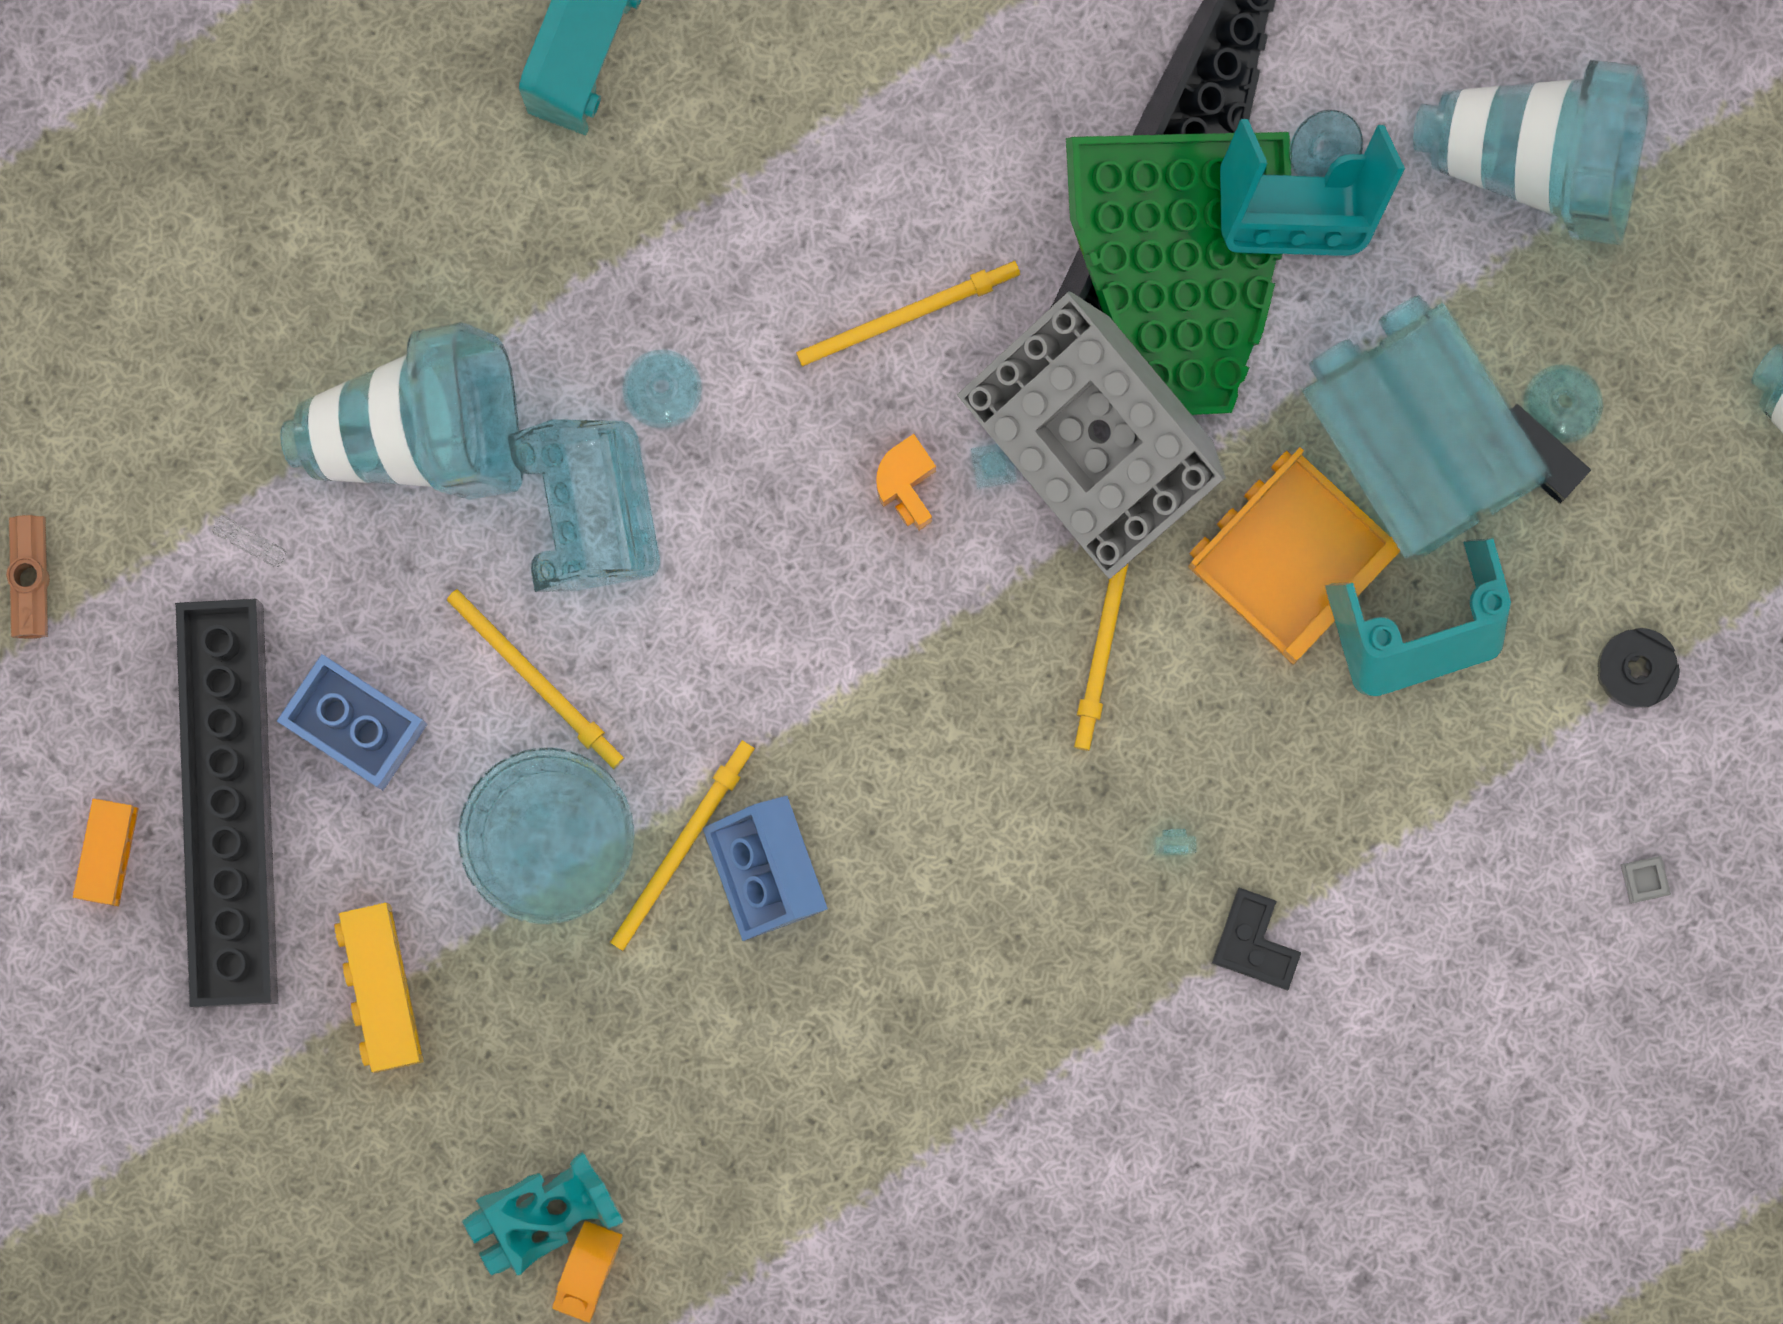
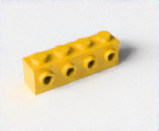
(379, 987)

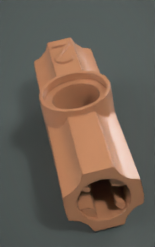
(28, 603)

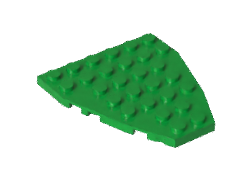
(1159, 260)

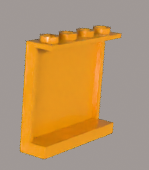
(1286, 548)

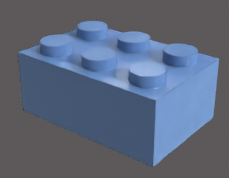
(352, 722)

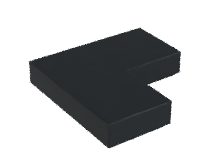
(1244, 946)

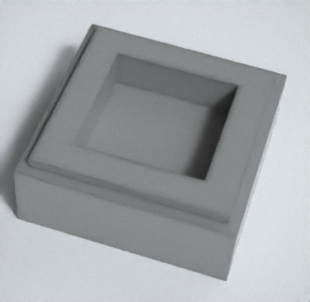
(1645, 879)

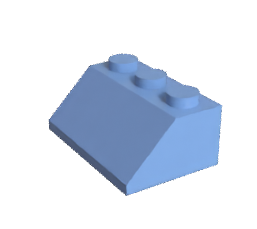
(764, 867)

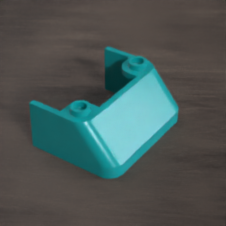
(568, 58)
(1305, 212)
(1385, 664)

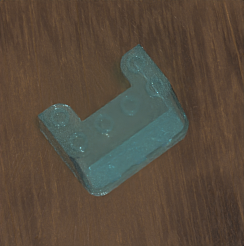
(593, 502)

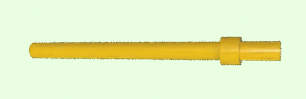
(979, 283)
(1090, 707)
(589, 733)
(725, 779)

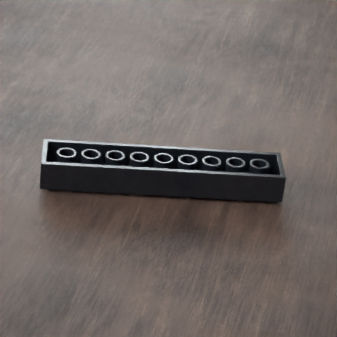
(226, 803)

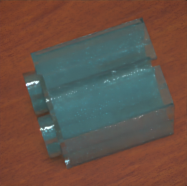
(1424, 427)

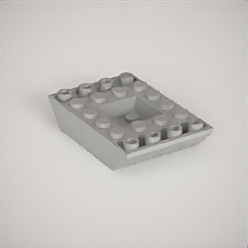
(1042, 412)

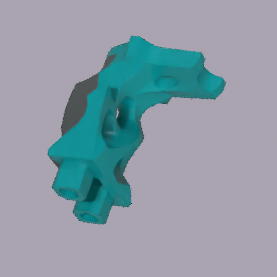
(517, 1220)

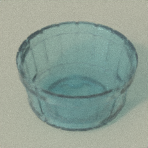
(546, 835)

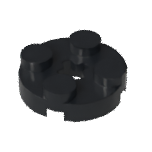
(1660, 662)

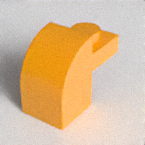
(898, 474)
(586, 1271)

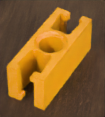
(105, 852)

